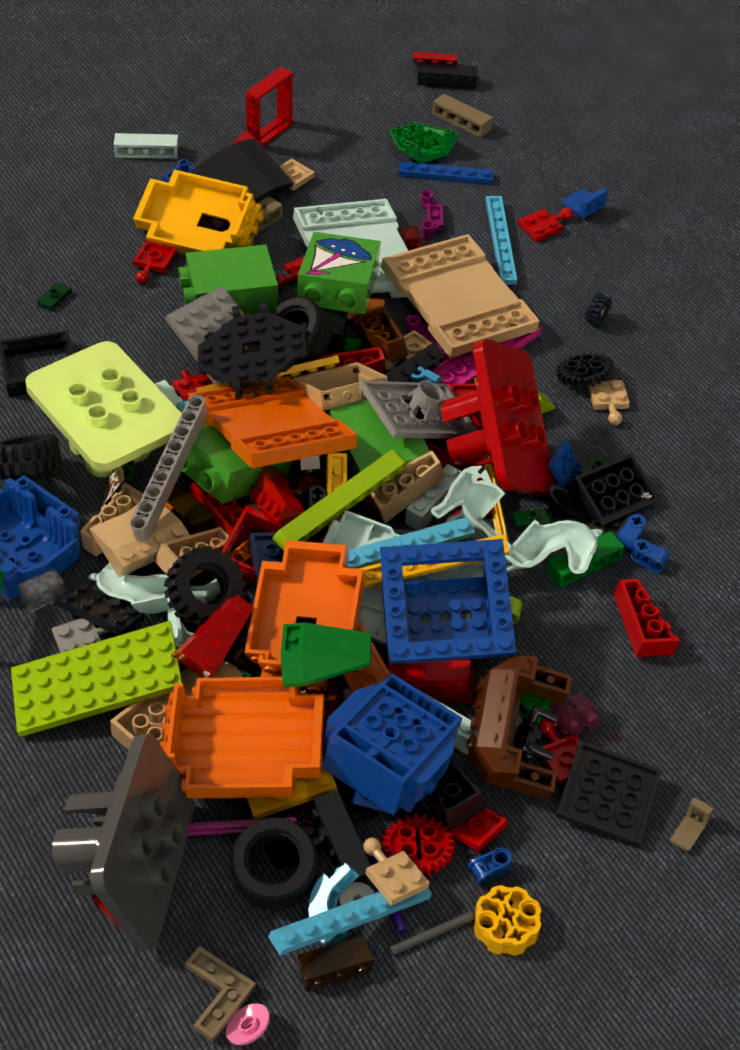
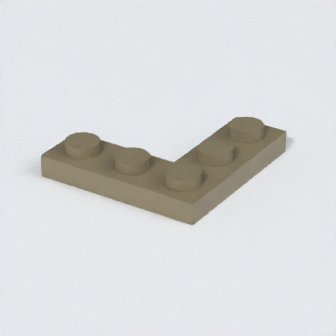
(233, 989)

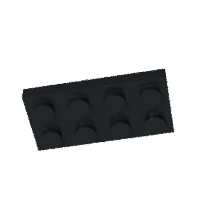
(99, 608)

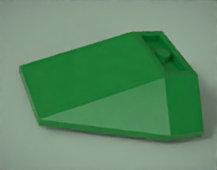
(423, 141)
(321, 652)

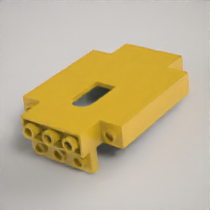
(175, 208)

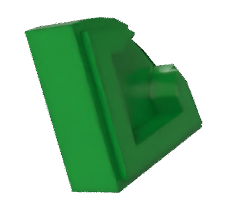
(353, 344)

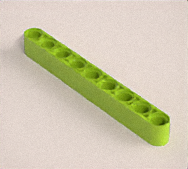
(341, 499)

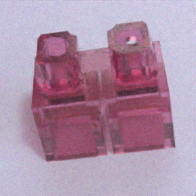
(575, 714)

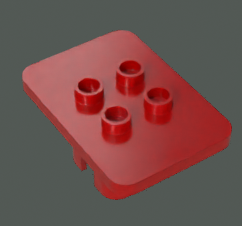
(511, 420)

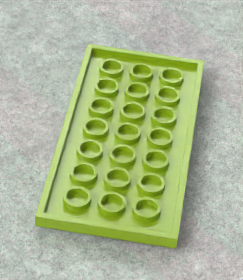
(95, 678)

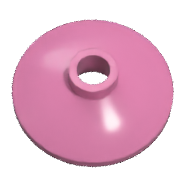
(248, 1024)

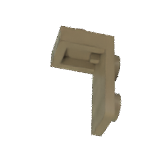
(692, 825)

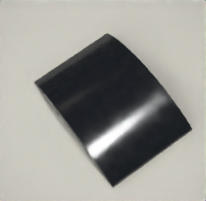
(245, 165)

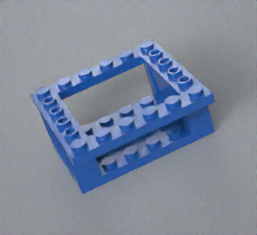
(485, 598)

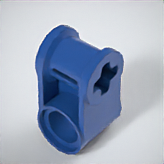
(631, 531)
(650, 557)
(488, 869)

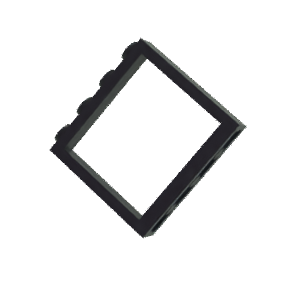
(30, 344)

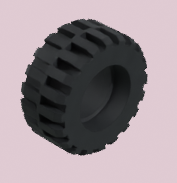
(29, 456)
(209, 560)

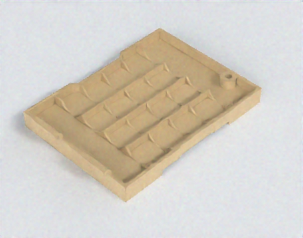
(459, 294)

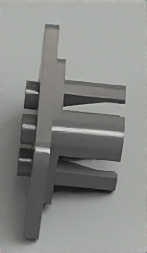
(136, 844)

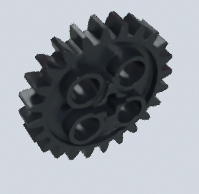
(585, 369)

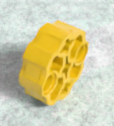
(511, 920)

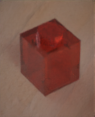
(411, 237)

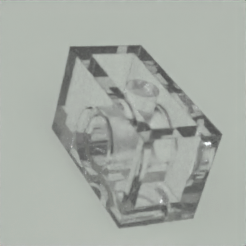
(41, 590)

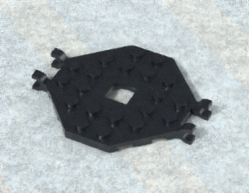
(279, 343)

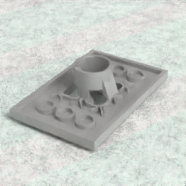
(202, 319)
(399, 417)

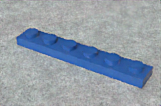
(446, 173)

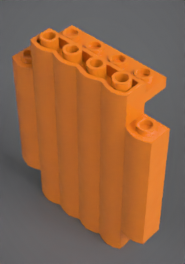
(243, 737)

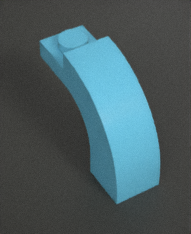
(326, 895)

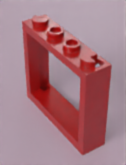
(283, 81)
(259, 521)

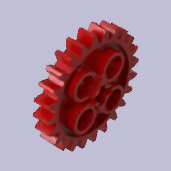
(435, 842)

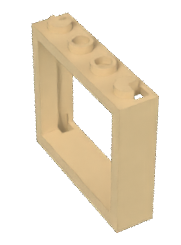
(316, 383)

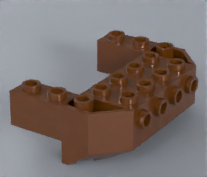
(496, 722)

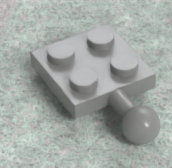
(77, 634)

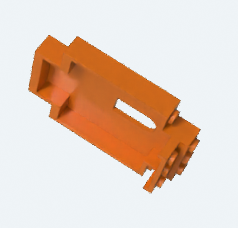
(307, 585)

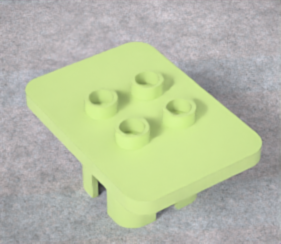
(104, 406)

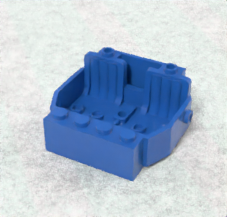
(34, 534)
(390, 743)

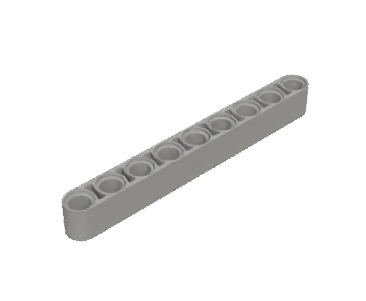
(169, 468)

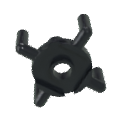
(528, 734)

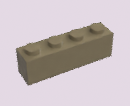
(462, 115)

